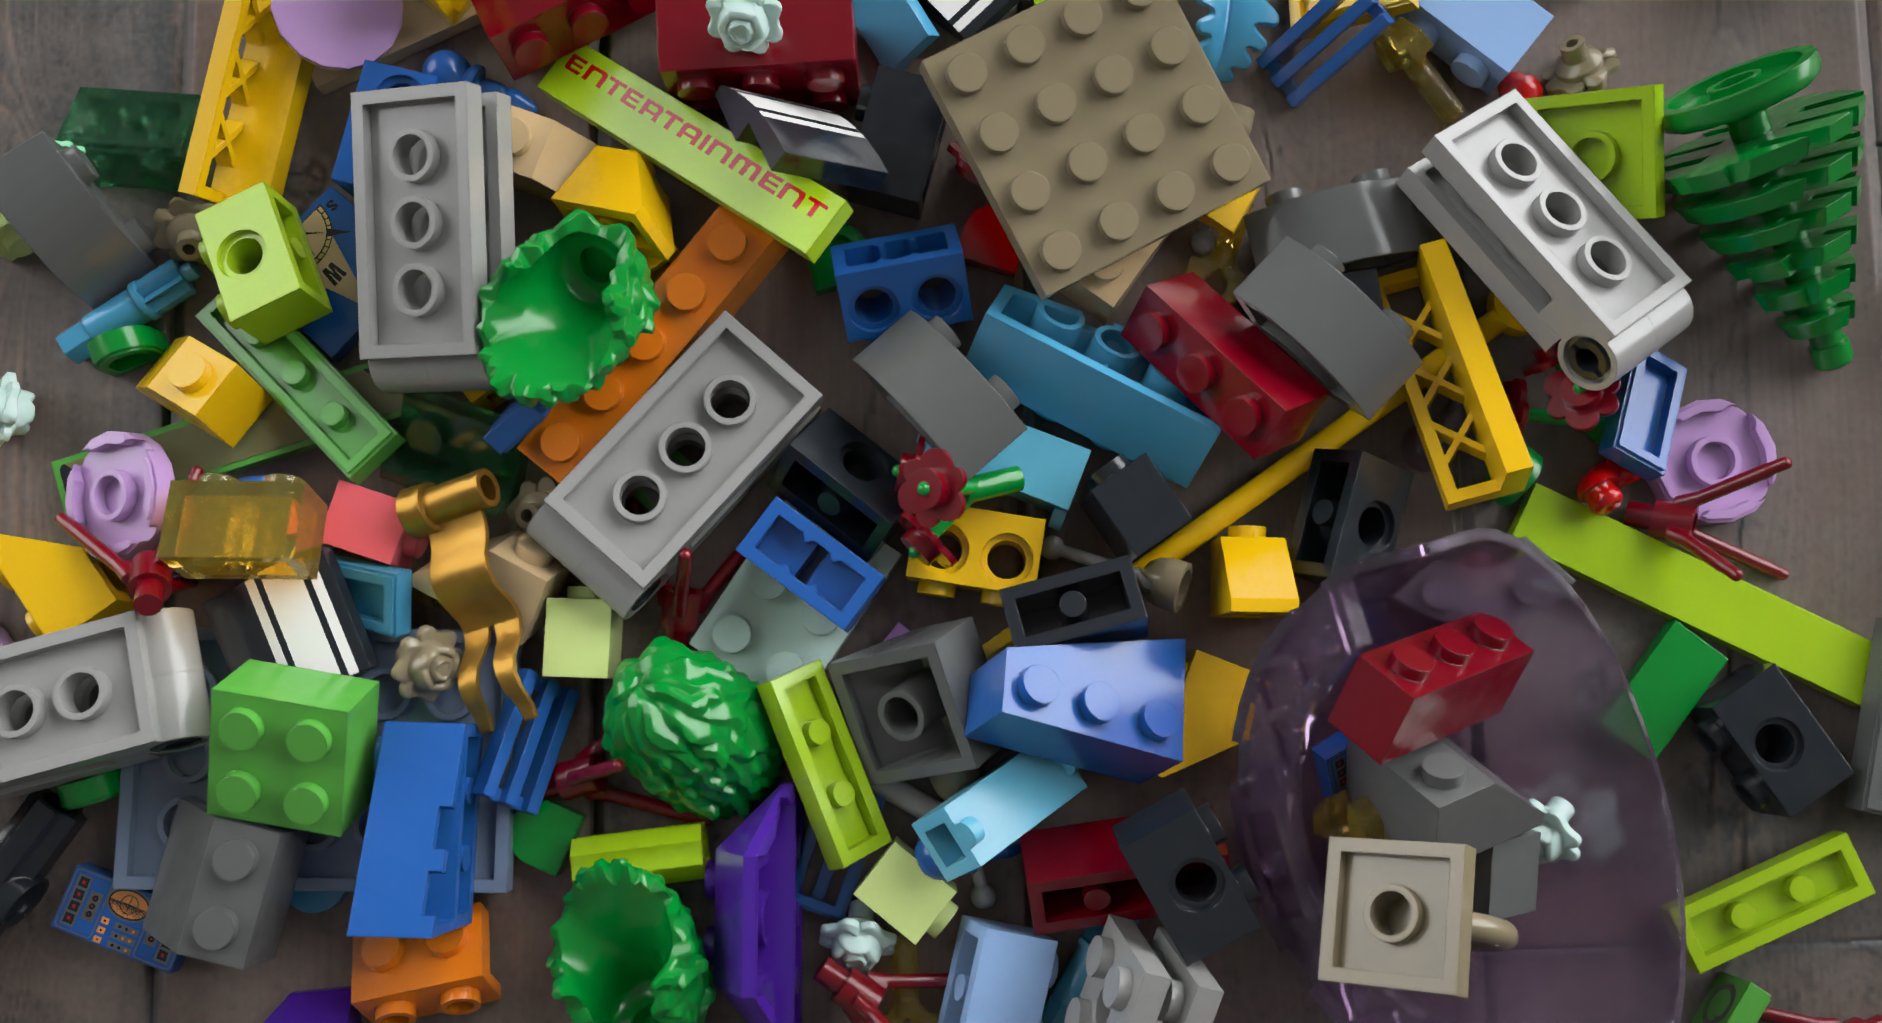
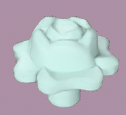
(745, 23)
(15, 408)
(1557, 837)
(857, 938)

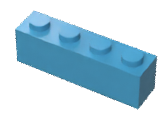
(1091, 382)

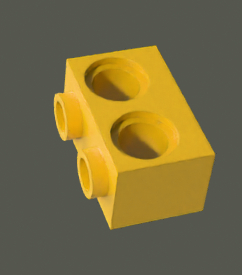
(978, 534)

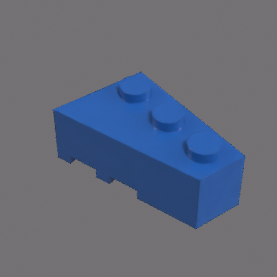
(1085, 705)
(419, 833)

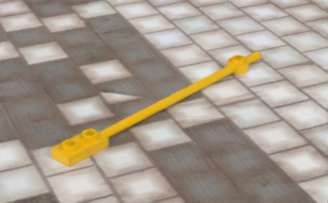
(1292, 465)

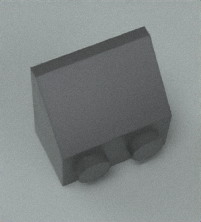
(911, 702)
(1440, 796)
(224, 887)

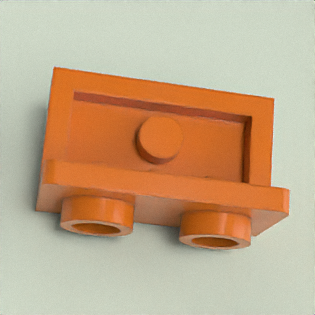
(424, 976)

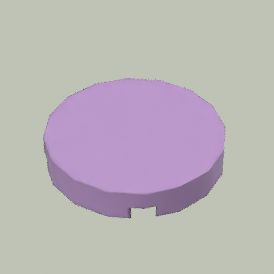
(338, 32)
(1712, 445)
(121, 491)

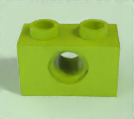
(261, 264)

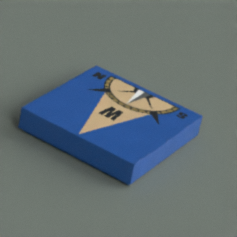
(331, 235)

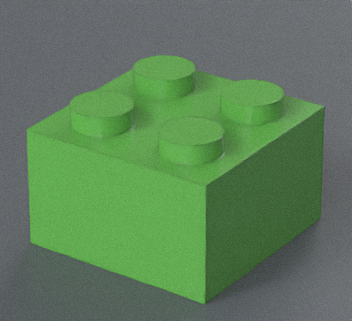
(292, 747)

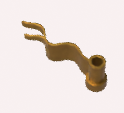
(465, 584)

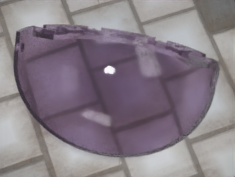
(1603, 926)

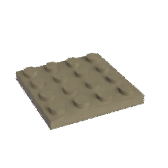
(1092, 131)

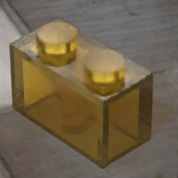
(243, 528)

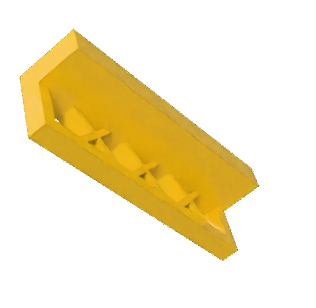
(265, 109)
(1475, 385)

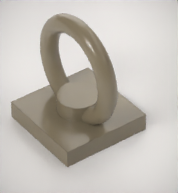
(1404, 916)

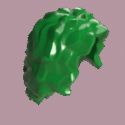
(564, 311)
(692, 731)
(628, 950)

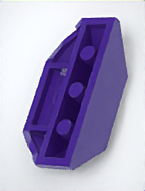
(757, 916)

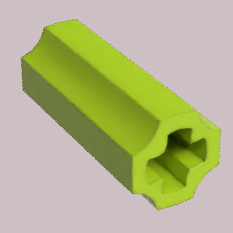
(671, 851)

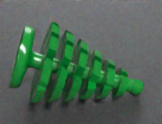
(1775, 188)

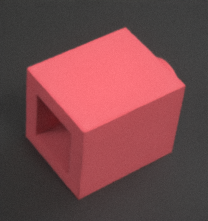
(370, 527)

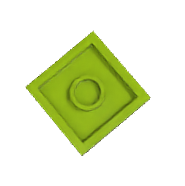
(1617, 138)

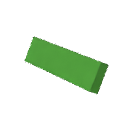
(312, 395)

